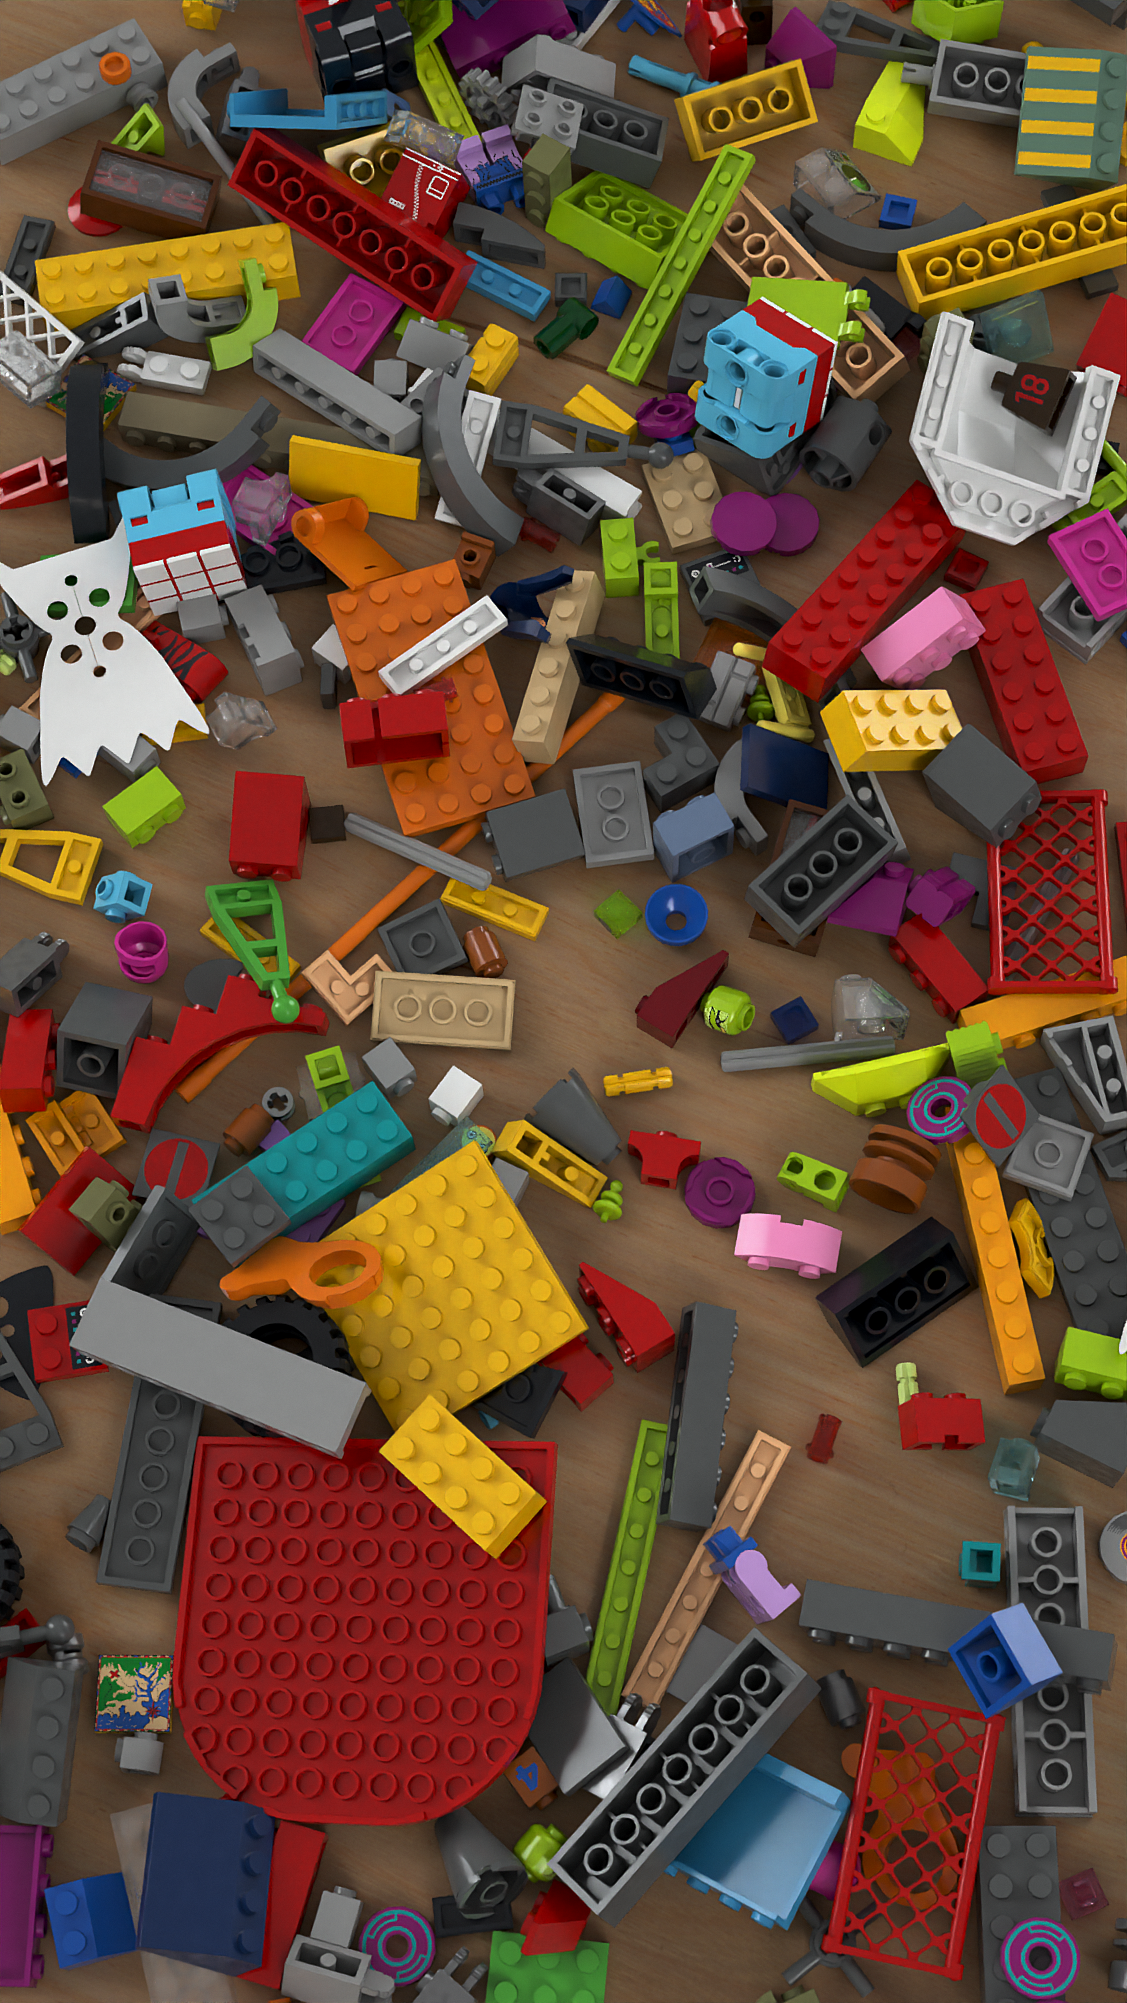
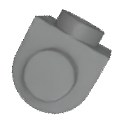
(139, 1754)

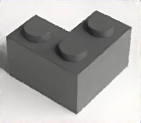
(685, 765)

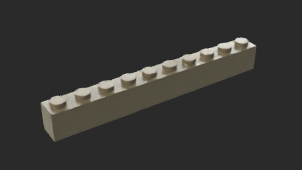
(197, 426)

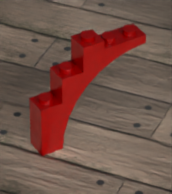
(199, 1033)

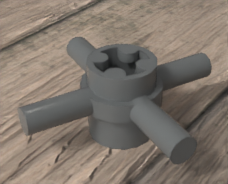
(16, 627)
(817, 1956)

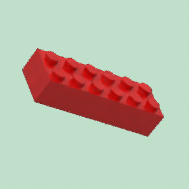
(1024, 685)

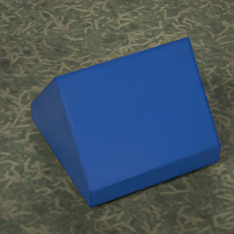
(612, 297)

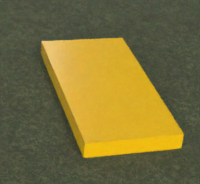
(338, 471)

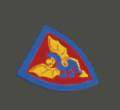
(649, 16)

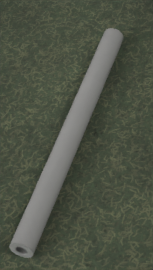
(218, 153)

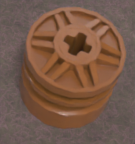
(895, 1169)

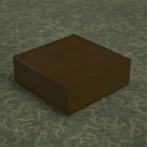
(327, 824)

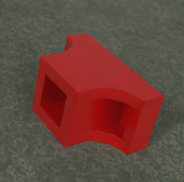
(662, 1156)

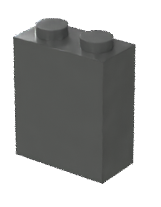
(533, 835)

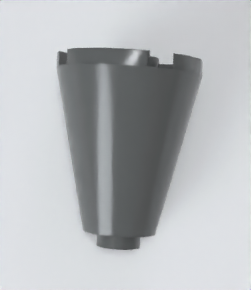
(576, 1120)
(477, 1864)

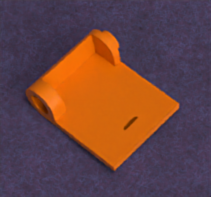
(338, 540)

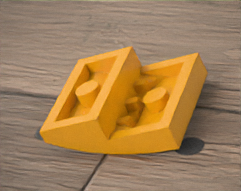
(72, 1126)

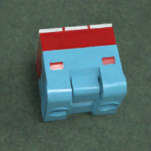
(764, 378)
(183, 541)

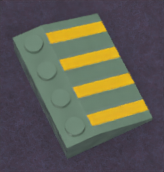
(1072, 116)

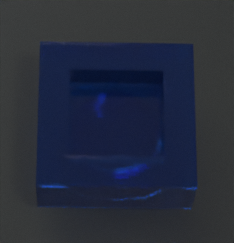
(794, 1020)

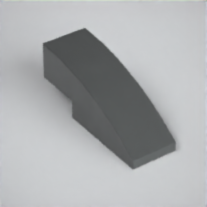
(498, 236)

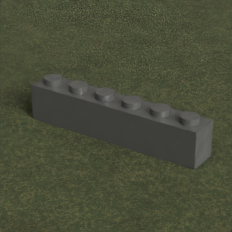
(697, 1417)

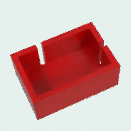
(394, 728)

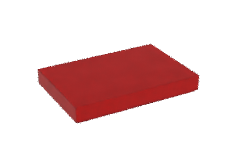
(55, 1227)

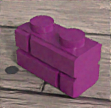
(939, 895)

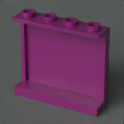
(501, 31)
(22, 1894)

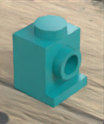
(980, 1564)

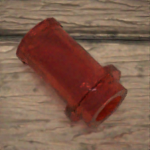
(538, 534)
(446, 685)
(823, 1439)

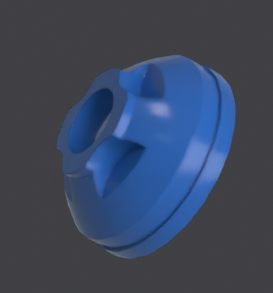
(676, 900)

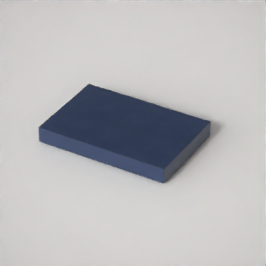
(782, 768)

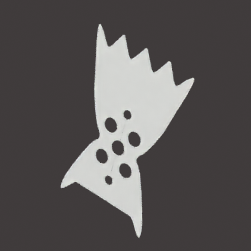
(138, 685)

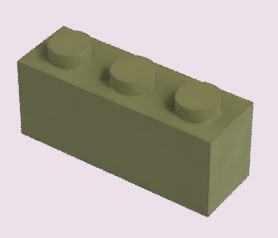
(545, 177)

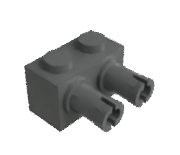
(566, 1630)

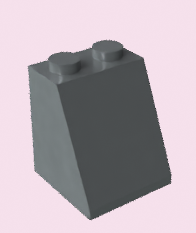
(981, 787)
(99, 1037)
(1085, 1437)

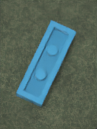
(507, 288)

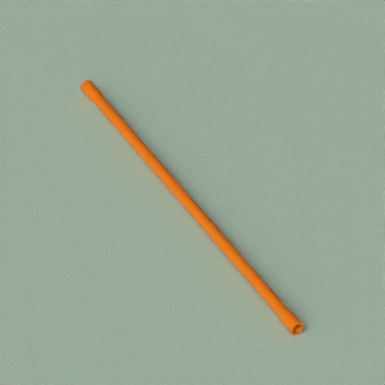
(203, 1075)

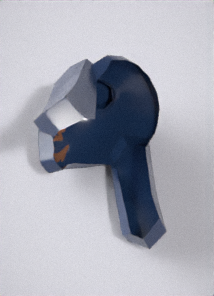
(521, 607)

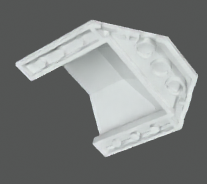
(990, 465)

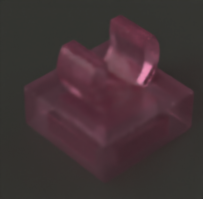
(1082, 1894)

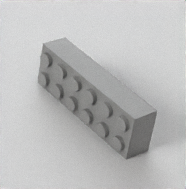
(70, 92)

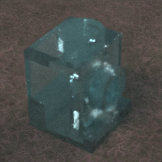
(1002, 1475)

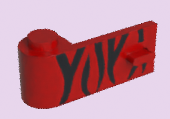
(192, 665)

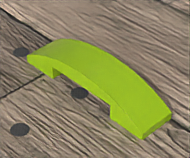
(661, 607)
(331, 1082)

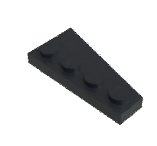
(287, 570)
(524, 1399)

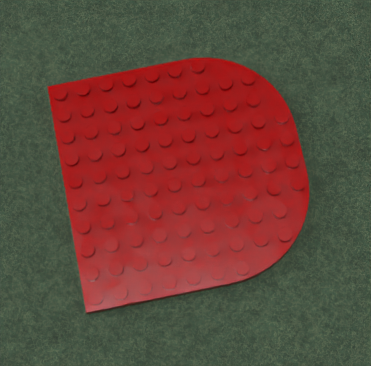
(350, 1636)

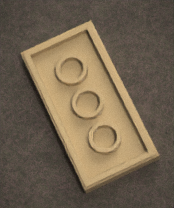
(443, 1010)

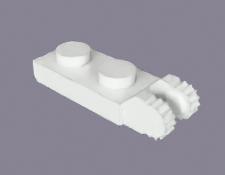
(166, 370)

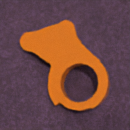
(297, 1265)
(899, 1808)

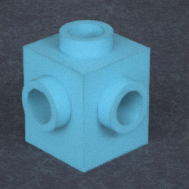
(122, 896)

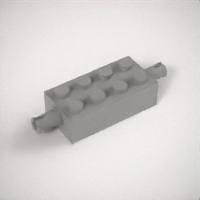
(972, 82)

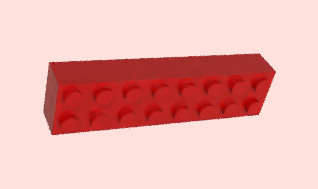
(352, 223)
(863, 593)

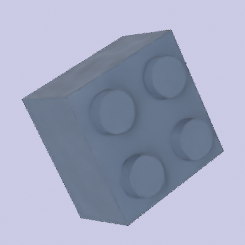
(693, 836)

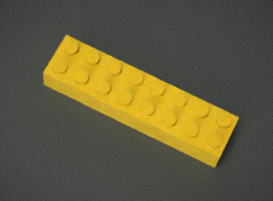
(1016, 254)
(93, 282)

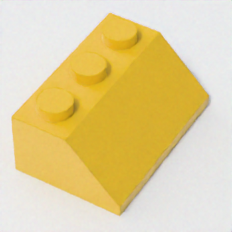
(364, 157)

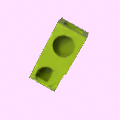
(814, 1180)

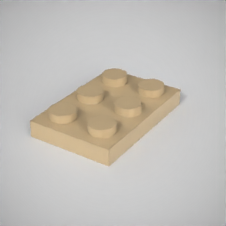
(684, 499)

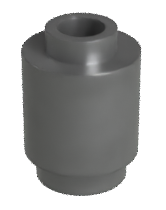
(840, 1700)

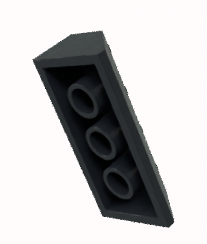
(642, 674)
(897, 1291)

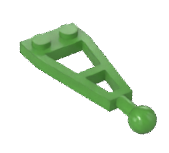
(253, 899)

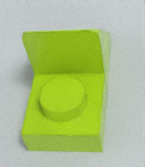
(143, 133)

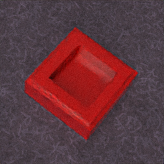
(966, 570)

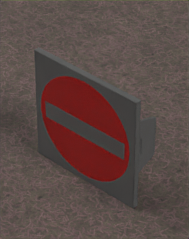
(998, 1115)
(176, 1163)

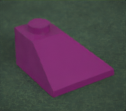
(803, 40)
(878, 902)

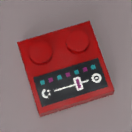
(50, 1337)

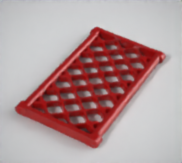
(1108, 982)
(833, 1940)

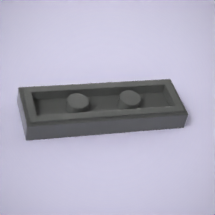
(30, 245)

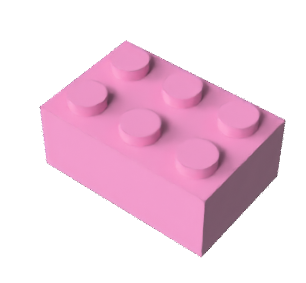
(923, 640)

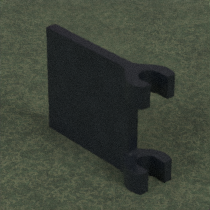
(890, 311)

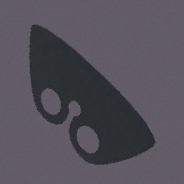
(24, 1292)

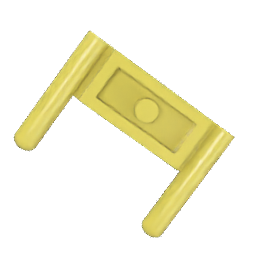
(786, 700)

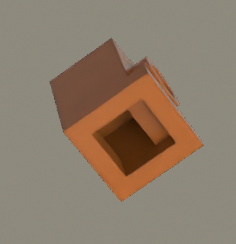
(482, 556)

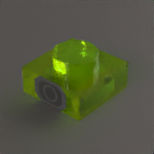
(617, 914)

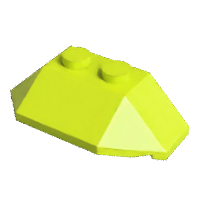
(881, 1082)

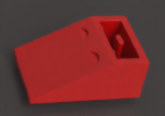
(630, 1317)

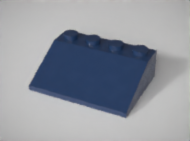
(206, 1882)

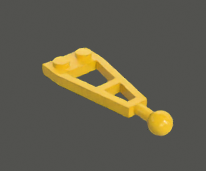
(73, 869)

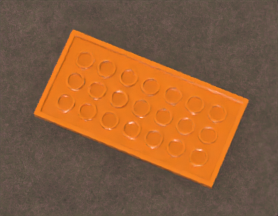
(483, 762)

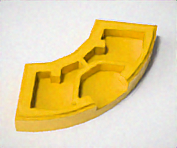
(1029, 1234)

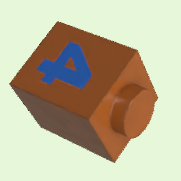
(532, 1780)

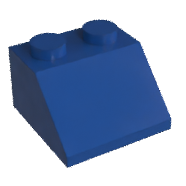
(1004, 1659)
(91, 1920)

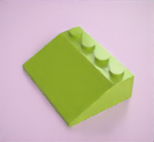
(616, 225)

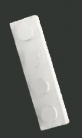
(477, 427)
(443, 647)

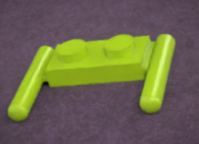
(1106, 493)

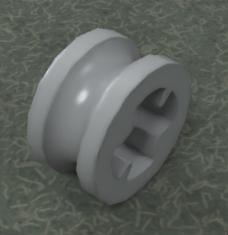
(141, 94)
(283, 1094)

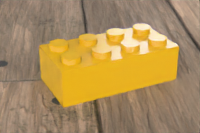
(746, 110)
(889, 728)
(462, 1476)

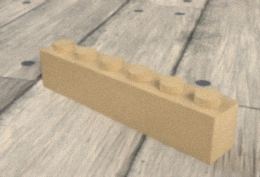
(554, 674)

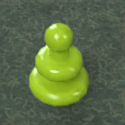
(760, 705)
(608, 1206)

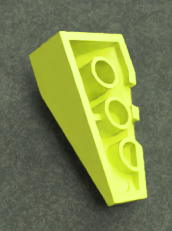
(892, 118)

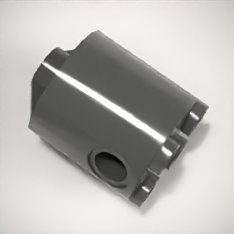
(844, 443)

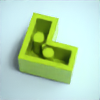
(958, 19)

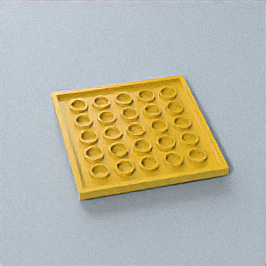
(459, 1294)

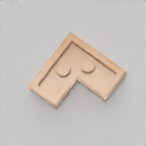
(341, 992)

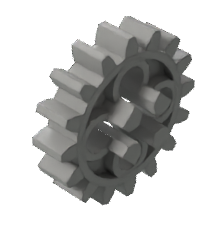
(488, 99)

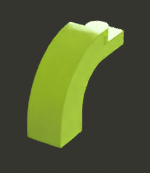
(258, 322)

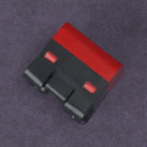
(357, 45)

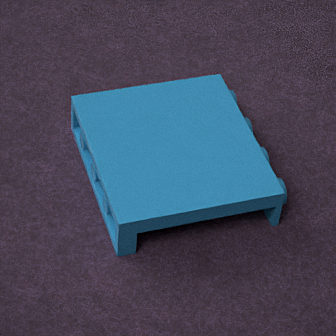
(341, 111)
(765, 1842)

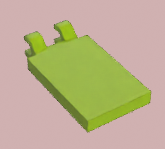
(817, 303)

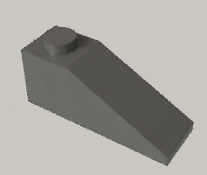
(122, 326)

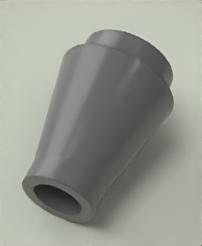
(90, 1524)

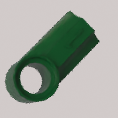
(571, 322)

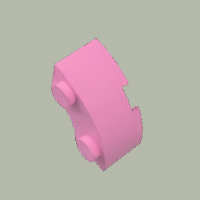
(805, 1248)

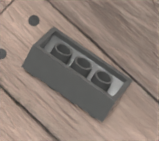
(615, 135)
(38, 1739)

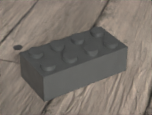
(820, 870)

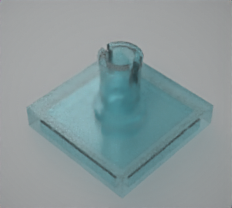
(1018, 329)

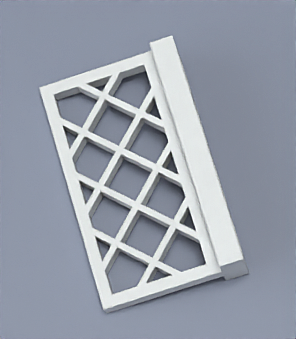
(64, 358)

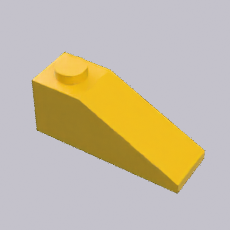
(548, 1162)

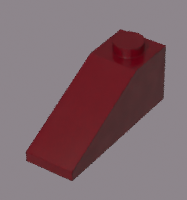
(678, 1000)

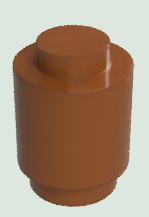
(484, 952)
(248, 1130)

